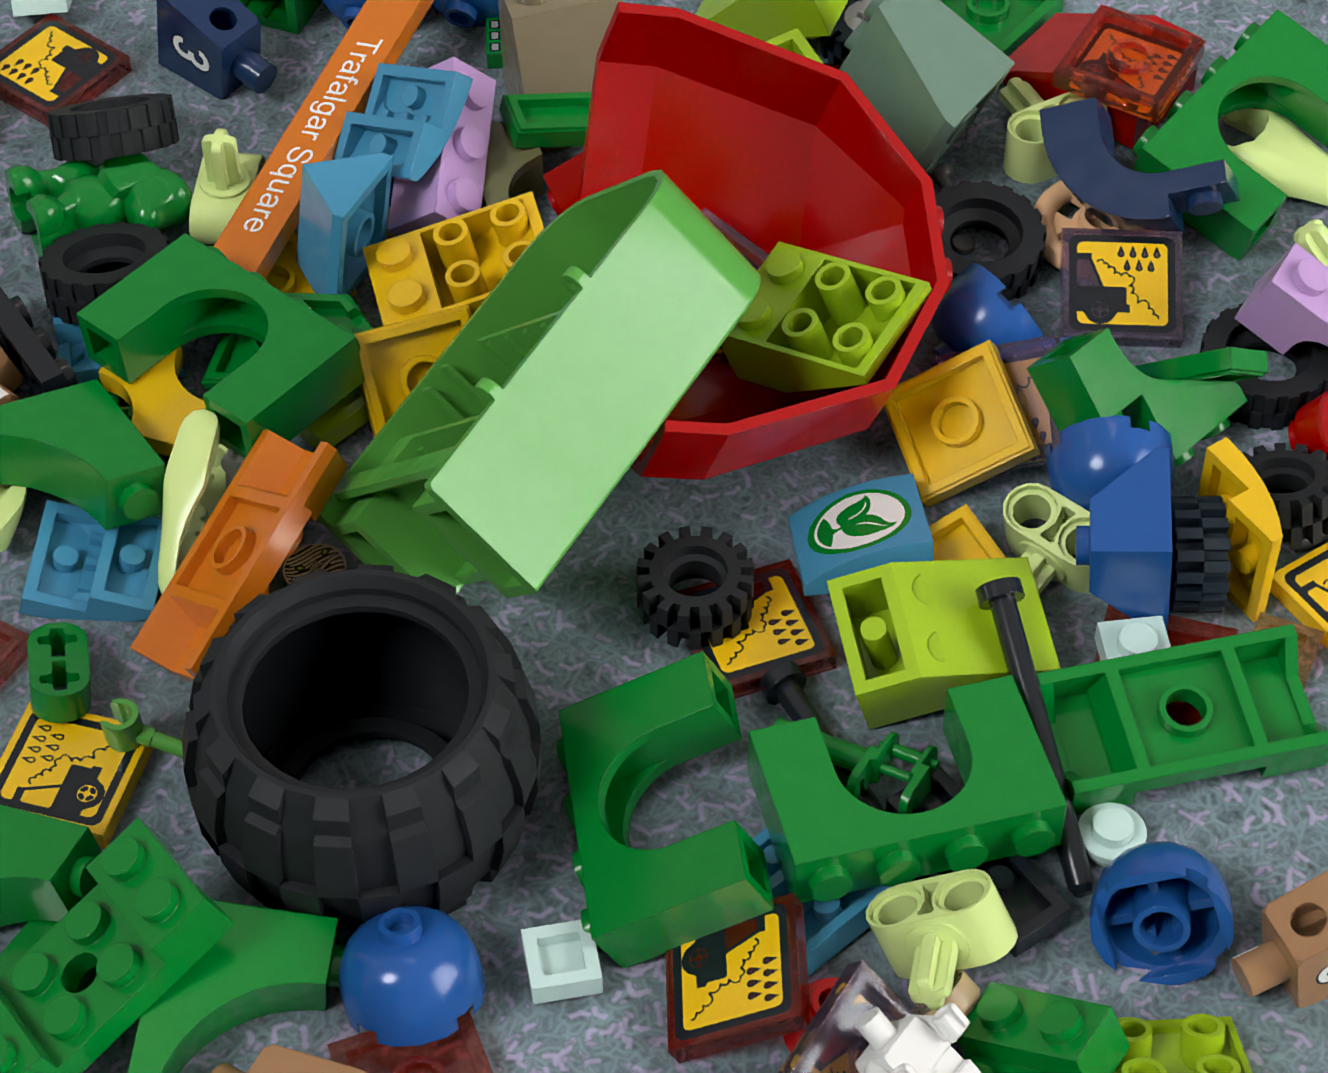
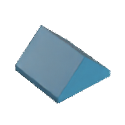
(339, 214)

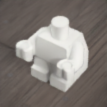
(913, 1042)

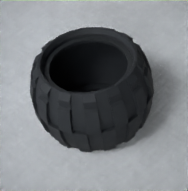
(343, 664)

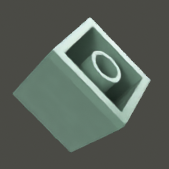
(923, 72)

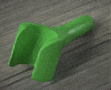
(134, 733)

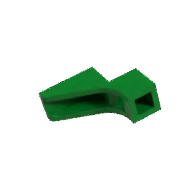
(1094, 379)

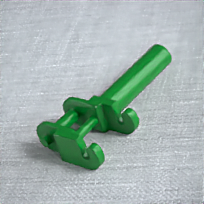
(870, 764)

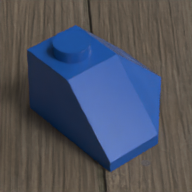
(1131, 539)

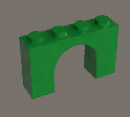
(1273, 70)
(199, 292)
(612, 754)
(840, 845)

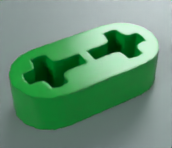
(61, 671)

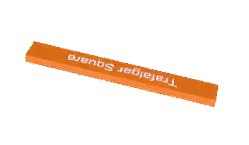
(272, 203)

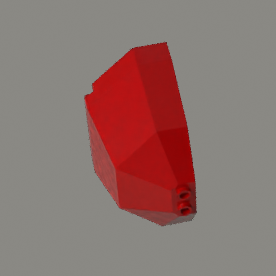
(778, 157)

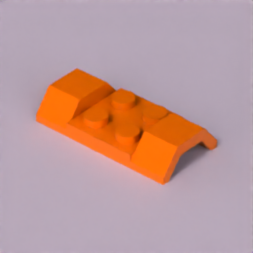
(239, 549)

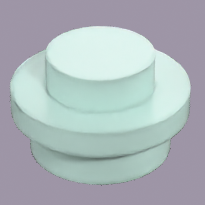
(1110, 830)

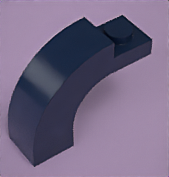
(1084, 157)

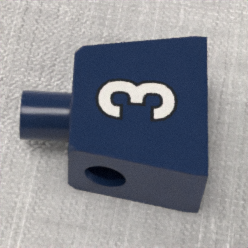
(213, 45)

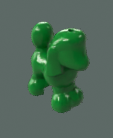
(86, 195)

